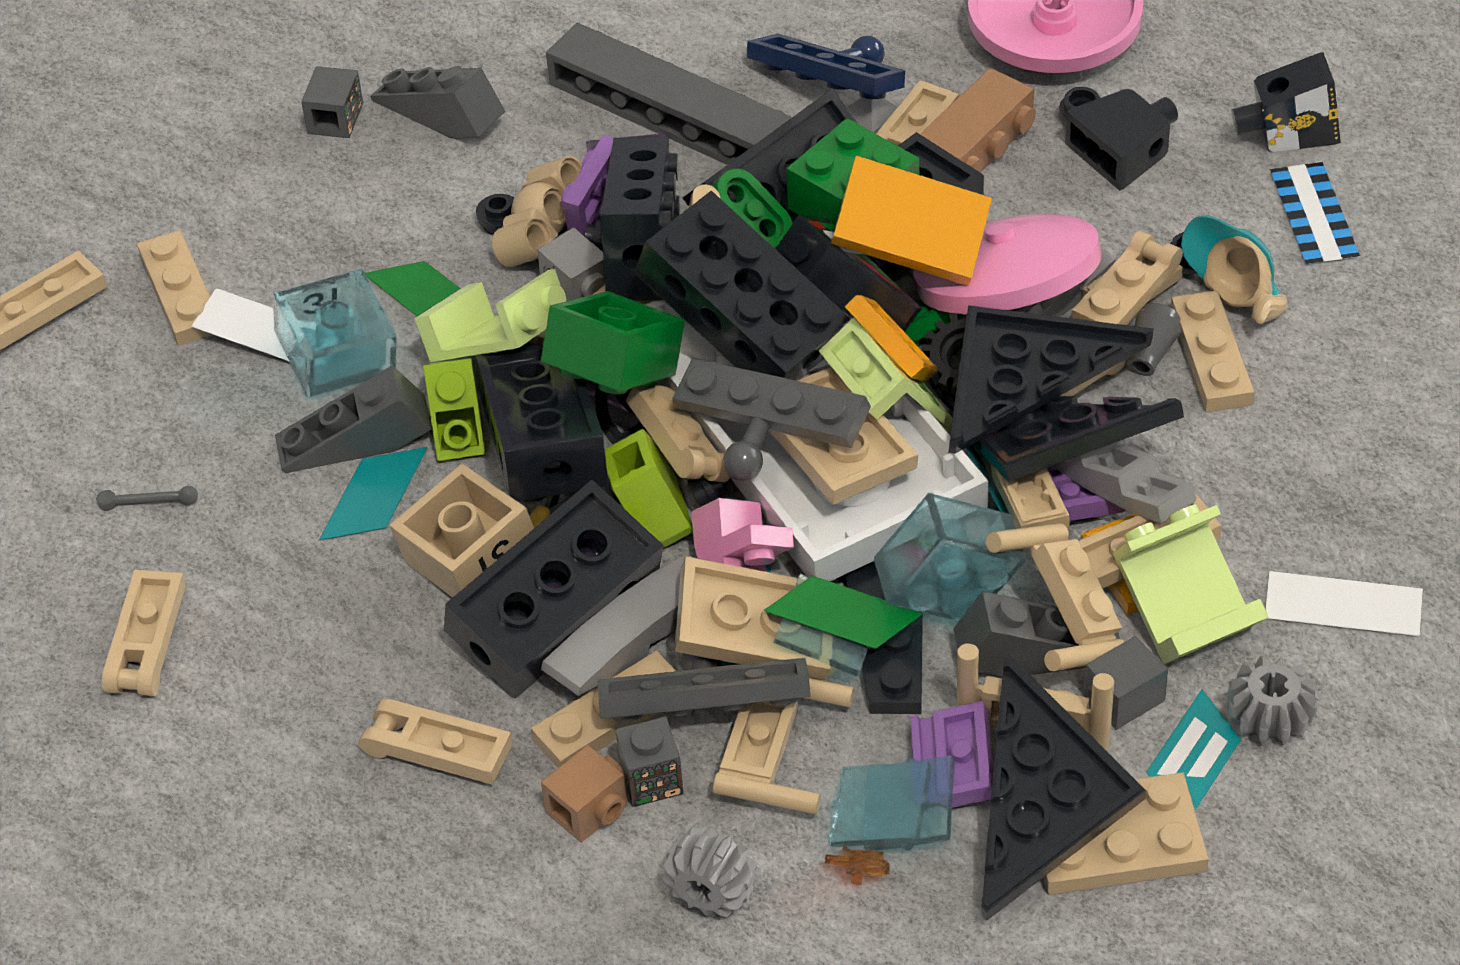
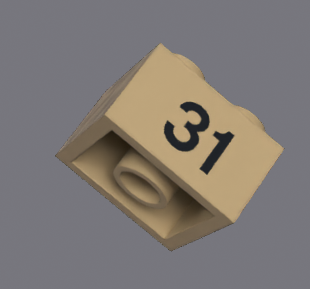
(459, 529)

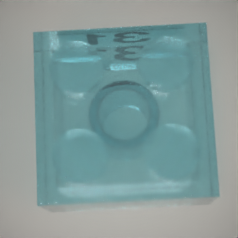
(334, 332)
(942, 560)

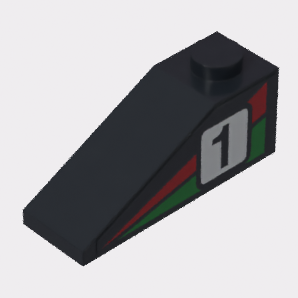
(842, 271)

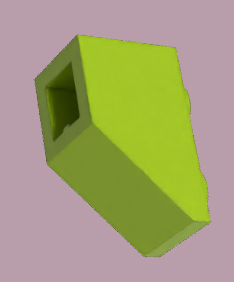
(454, 409)
(648, 487)

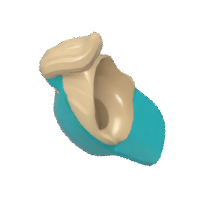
(1234, 265)

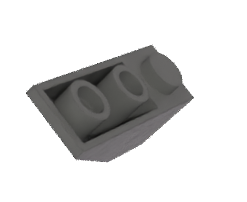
(446, 100)
(359, 424)
(1013, 627)

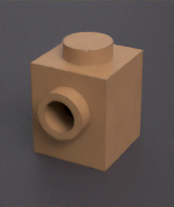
(585, 793)

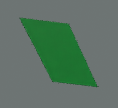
(414, 285)
(843, 612)

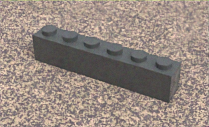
(658, 94)

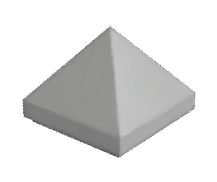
(871, 112)

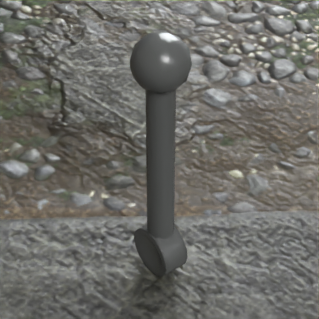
(108, 500)

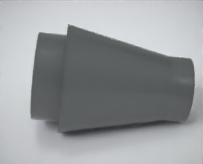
(1166, 331)

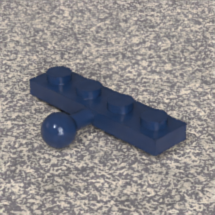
(852, 68)

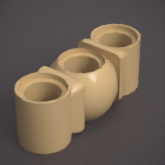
(535, 212)

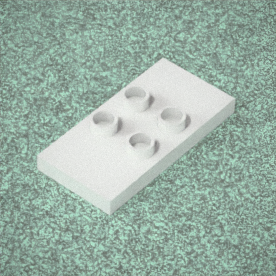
(849, 533)

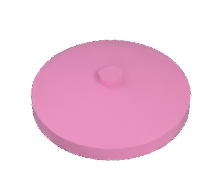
(1055, 33)
(1019, 264)

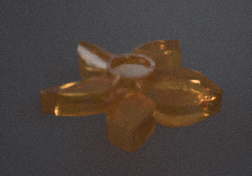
(860, 862)

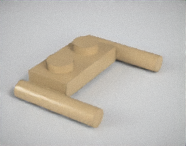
(1073, 587)
(1094, 720)
(758, 747)

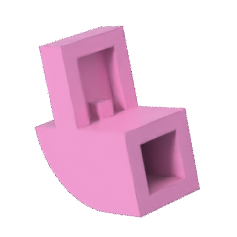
(734, 534)

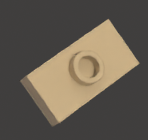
(1032, 499)

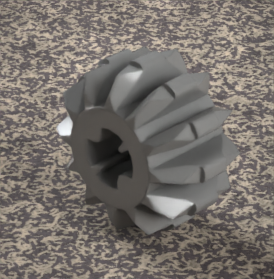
(1272, 700)
(709, 871)

